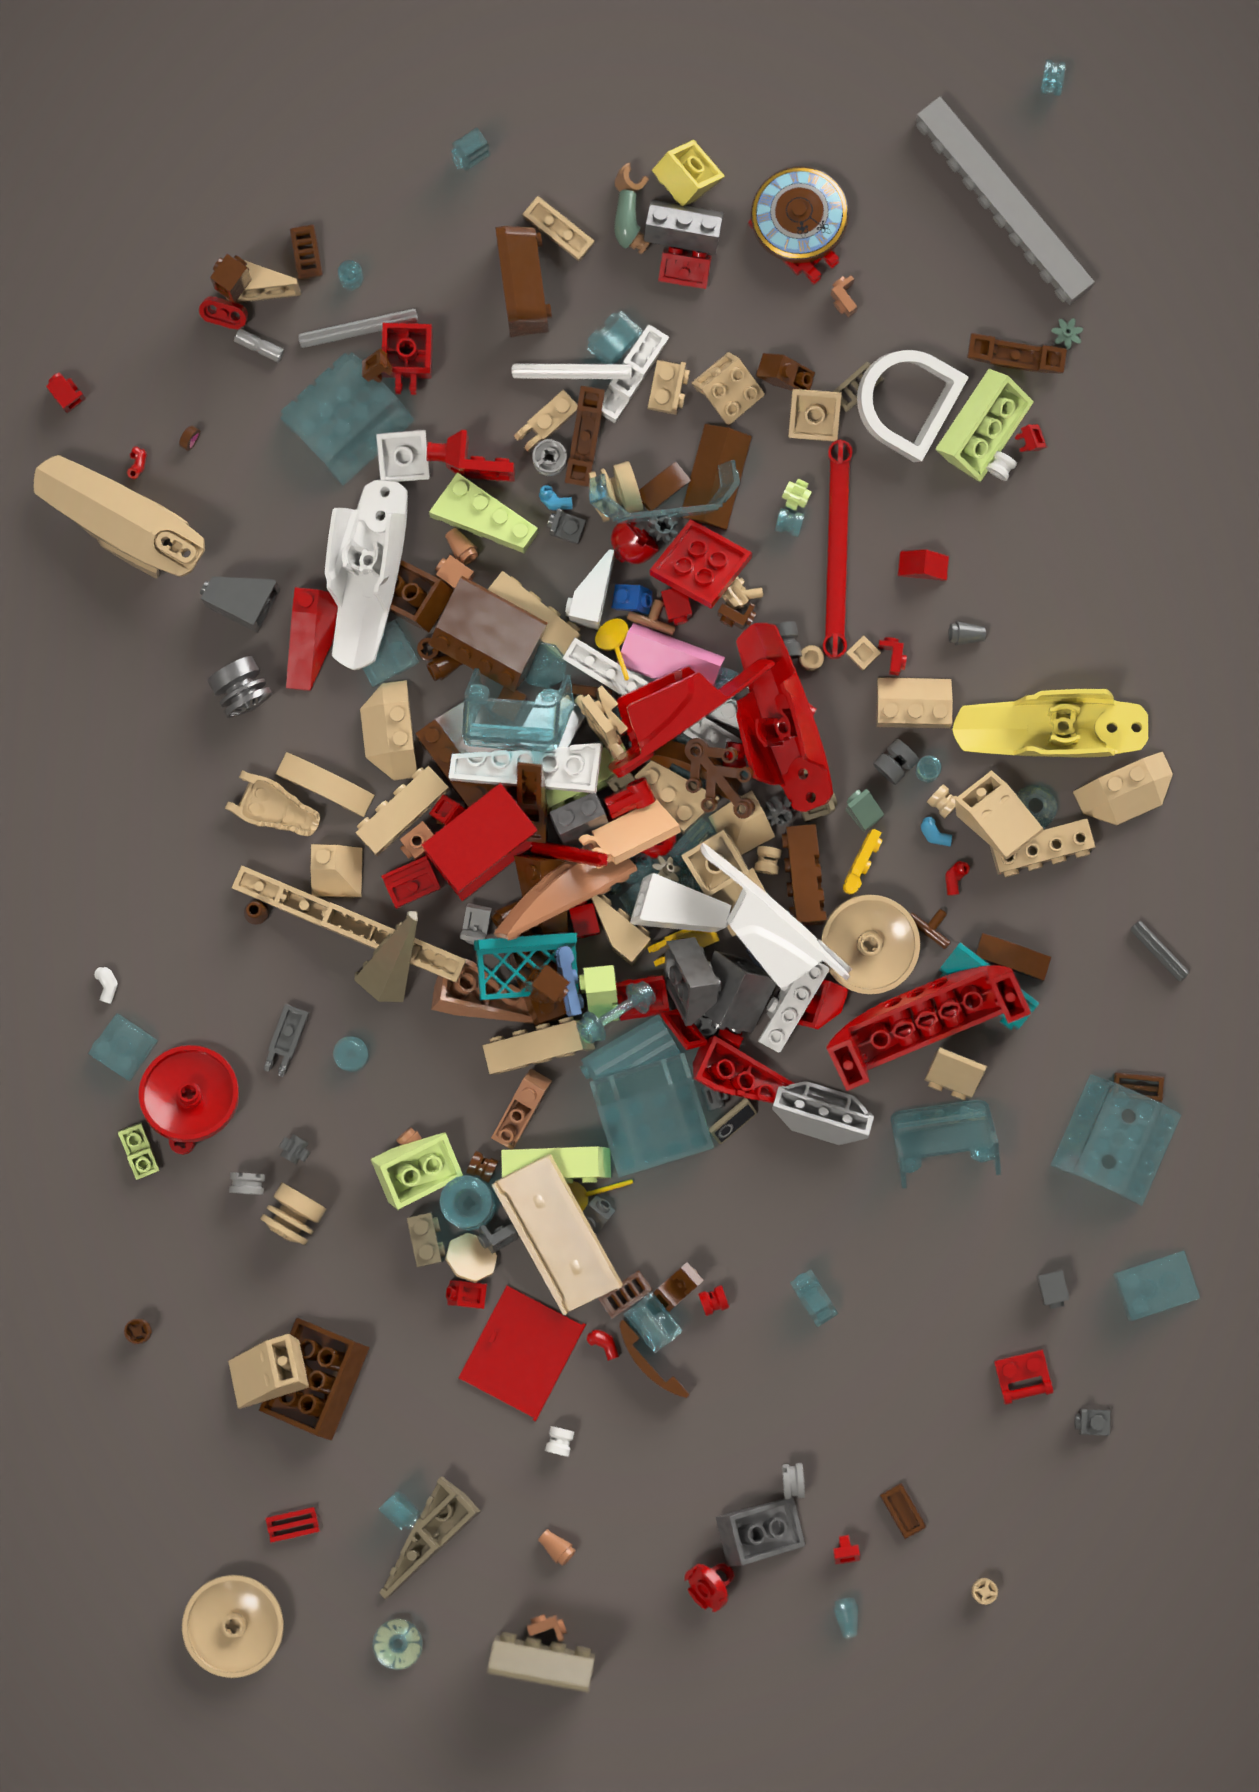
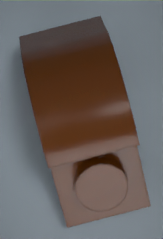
(678, 1286)

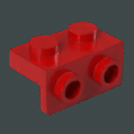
(658, 986)

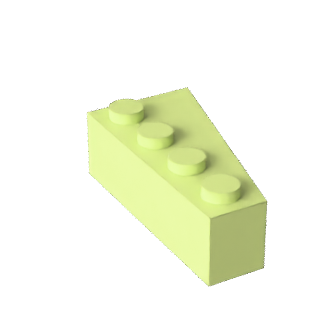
(573, 1162)

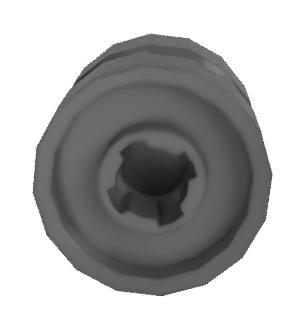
(789, 633)
(889, 767)

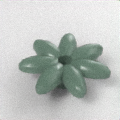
(1063, 336)

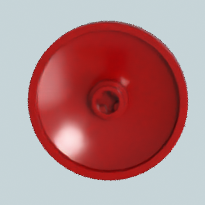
(188, 1093)

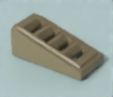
(852, 380)

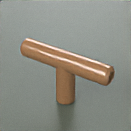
(652, 620)

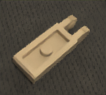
(548, 419)

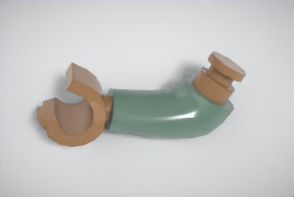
(625, 224)

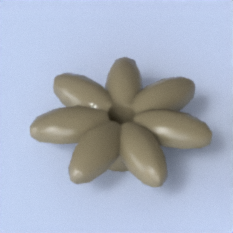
(666, 869)

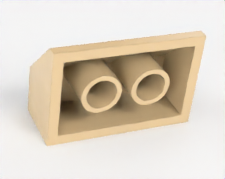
(914, 703)

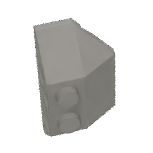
(822, 1113)

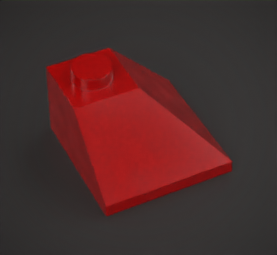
(824, 1005)

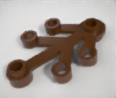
(716, 776)

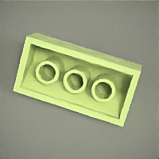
(984, 424)

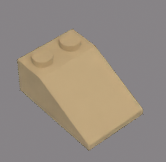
(268, 285)
(954, 1074)

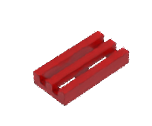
(271, 1529)

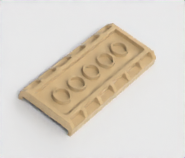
(556, 1234)

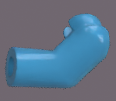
(552, 501)

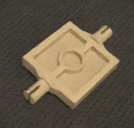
(603, 728)

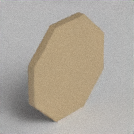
(469, 1258)

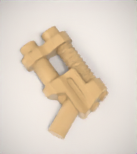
(737, 596)

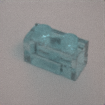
(653, 1322)

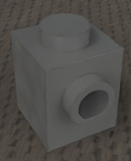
(1053, 1289)

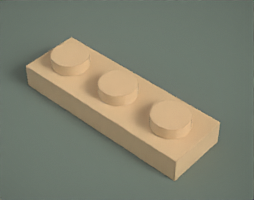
(558, 228)

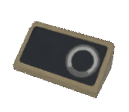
(732, 1121)

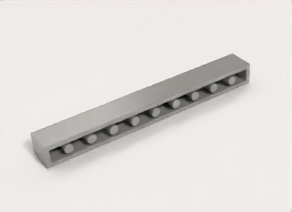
(1004, 201)

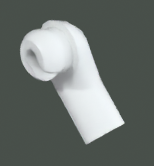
(108, 982)

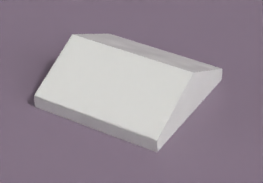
(403, 456)

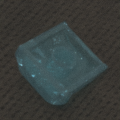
(123, 1047)

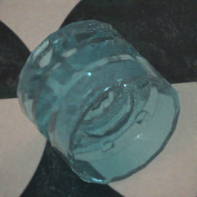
(459, 1191)

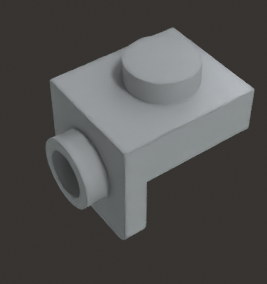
(475, 923)

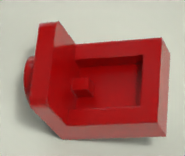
(898, 660)

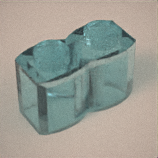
(469, 150)
(614, 339)

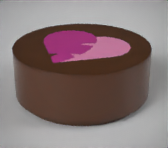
(189, 438)

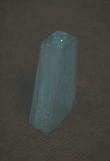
(633, 1049)

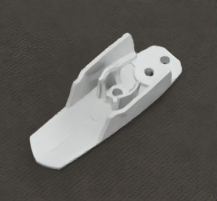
(364, 569)
(772, 933)

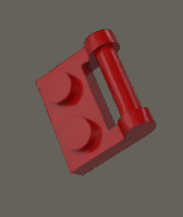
(1022, 1368)

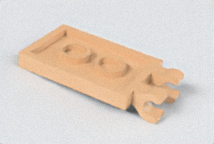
(632, 833)

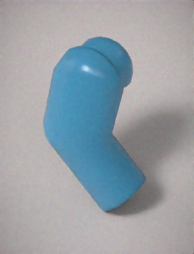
(932, 833)

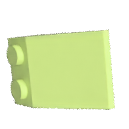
(416, 1169)

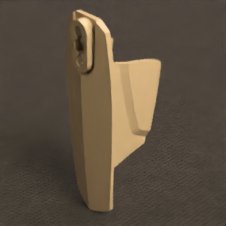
(119, 518)

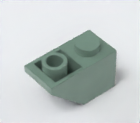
(863, 809)

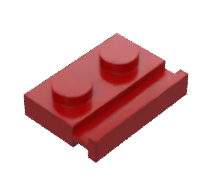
(411, 882)

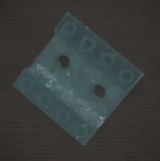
(1099, 1131)

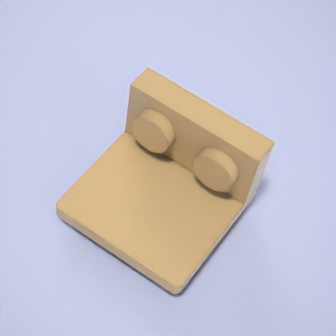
(729, 387)

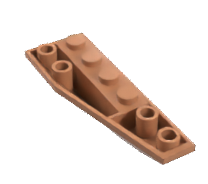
(561, 890)

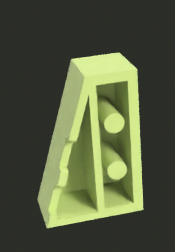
(600, 989)

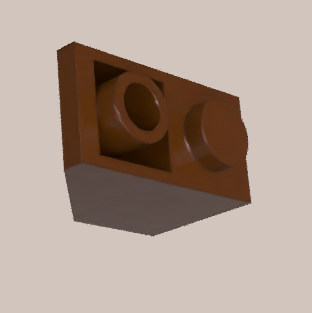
(784, 372)

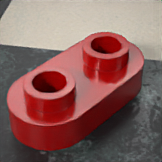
(224, 314)

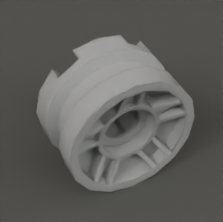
(547, 467)
(247, 1183)
(793, 1481)

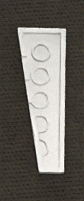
(564, 768)

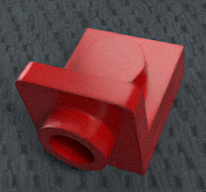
(466, 1294)

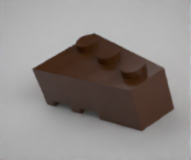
(530, 870)

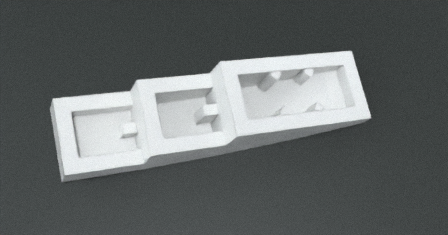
(641, 360)

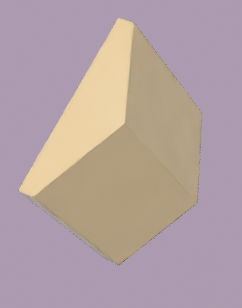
(814, 415)

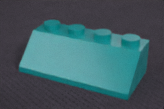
(963, 959)

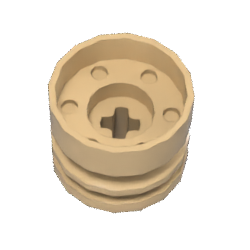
(622, 488)
(293, 1214)

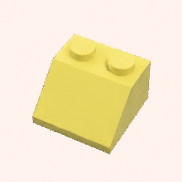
(687, 173)

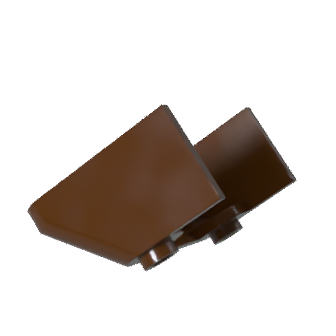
(522, 280)

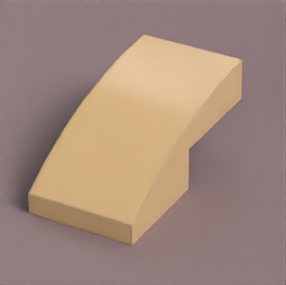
(609, 705)

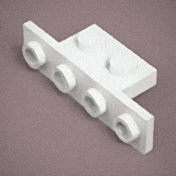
(789, 1007)

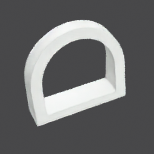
(954, 383)

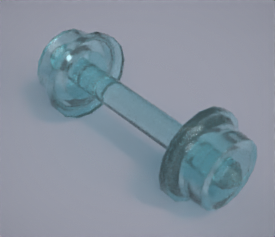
(639, 996)

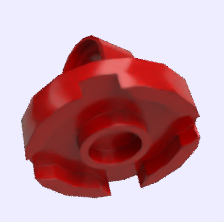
(707, 1587)

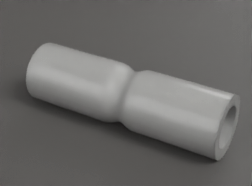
(261, 346)

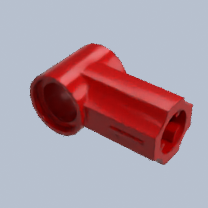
(634, 796)

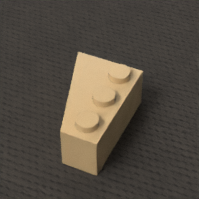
(673, 796)

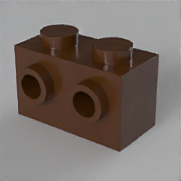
(230, 276)
(546, 985)

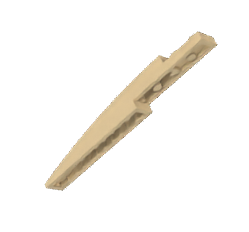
(342, 921)

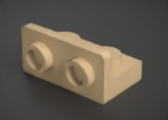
(667, 387)

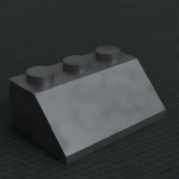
(683, 226)
(690, 979)

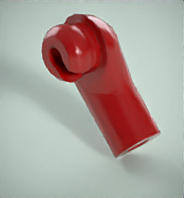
(139, 464)
(954, 875)
(605, 1341)

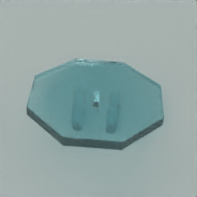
(547, 667)

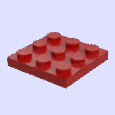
(700, 563)

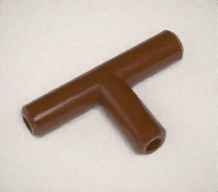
(930, 928)

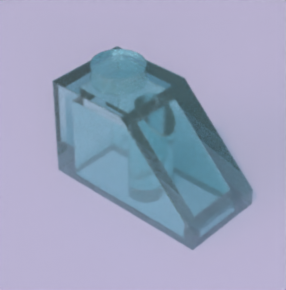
(400, 1510)

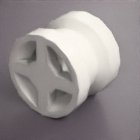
(1001, 465)

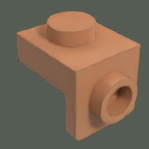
(843, 302)
(542, 1624)

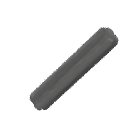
(1159, 951)

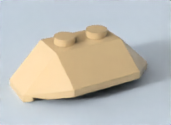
(389, 731)
(1126, 791)

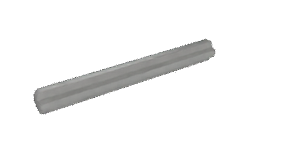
(355, 328)

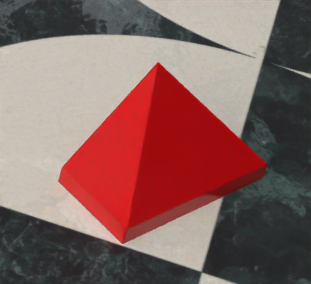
(688, 1036)

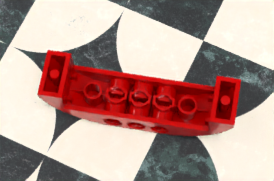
(924, 1018)

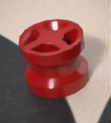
(181, 1147)

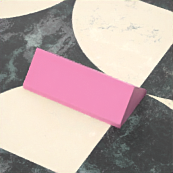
(659, 655)

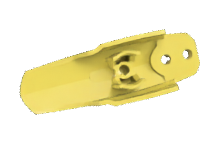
(1053, 725)

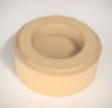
(811, 658)

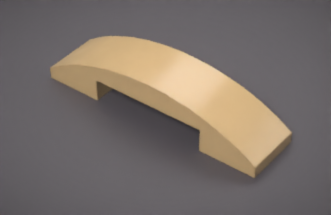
(325, 784)

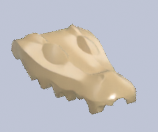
(270, 805)

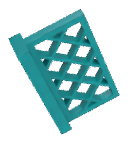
(518, 945)

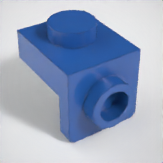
(632, 598)

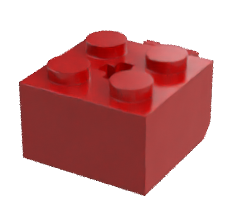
(417, 363)

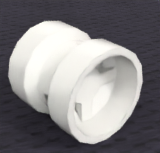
(559, 1441)

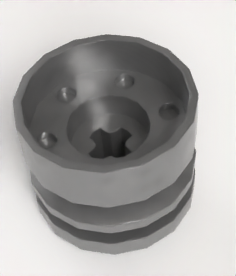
(242, 692)

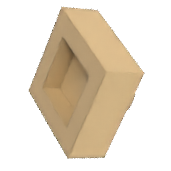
(863, 653)

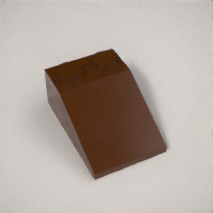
(419, 596)

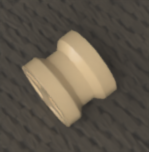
(988, 1592)

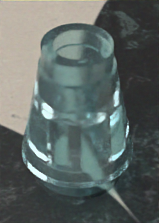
(846, 1614)

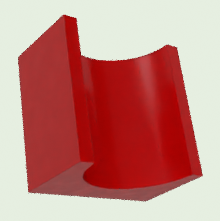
(480, 842)

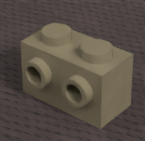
(424, 1239)

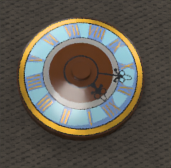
(799, 214)

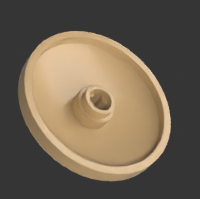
(874, 940)
(232, 1626)

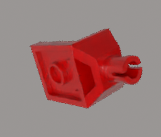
(455, 456)

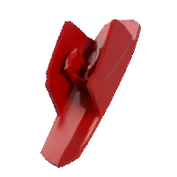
(672, 706)
(779, 724)

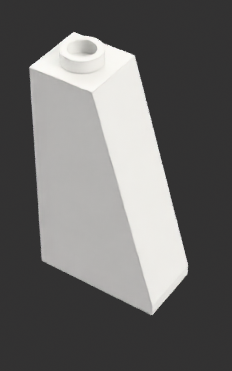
(677, 907)

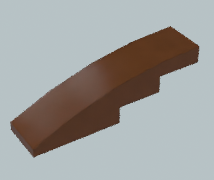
(533, 798)

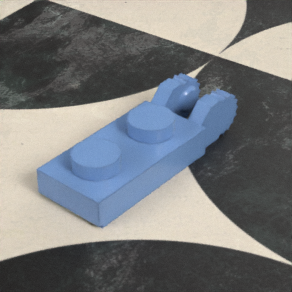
(572, 1000)

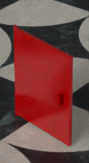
(521, 1352)

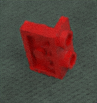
(684, 267)

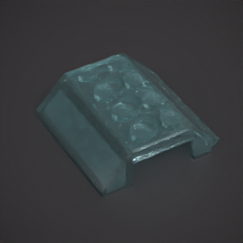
(343, 417)

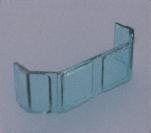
(600, 500)

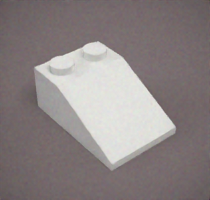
(589, 598)

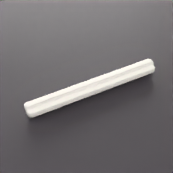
(572, 371)

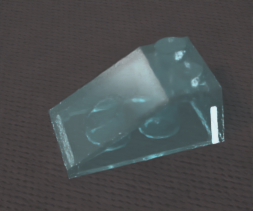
(1156, 1286)

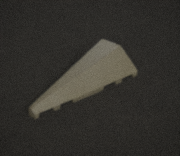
(388, 969)
(443, 1517)

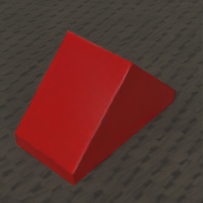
(923, 565)

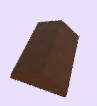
(716, 447)

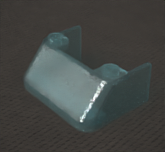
(516, 723)
(944, 1131)

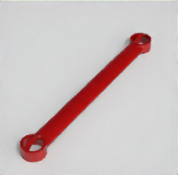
(837, 549)

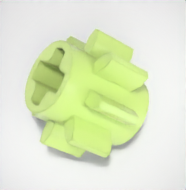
(796, 494)

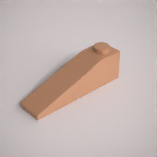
(464, 998)

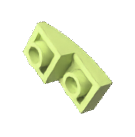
(138, 1151)

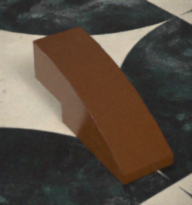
(1011, 955)

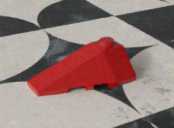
(310, 636)
(735, 1073)

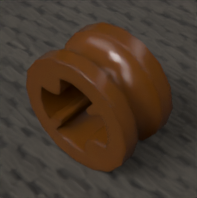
(420, 649)

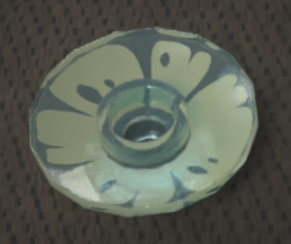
(397, 1657)

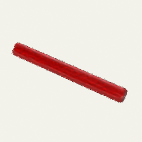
(570, 853)

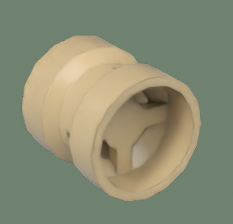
(943, 801)
(767, 866)

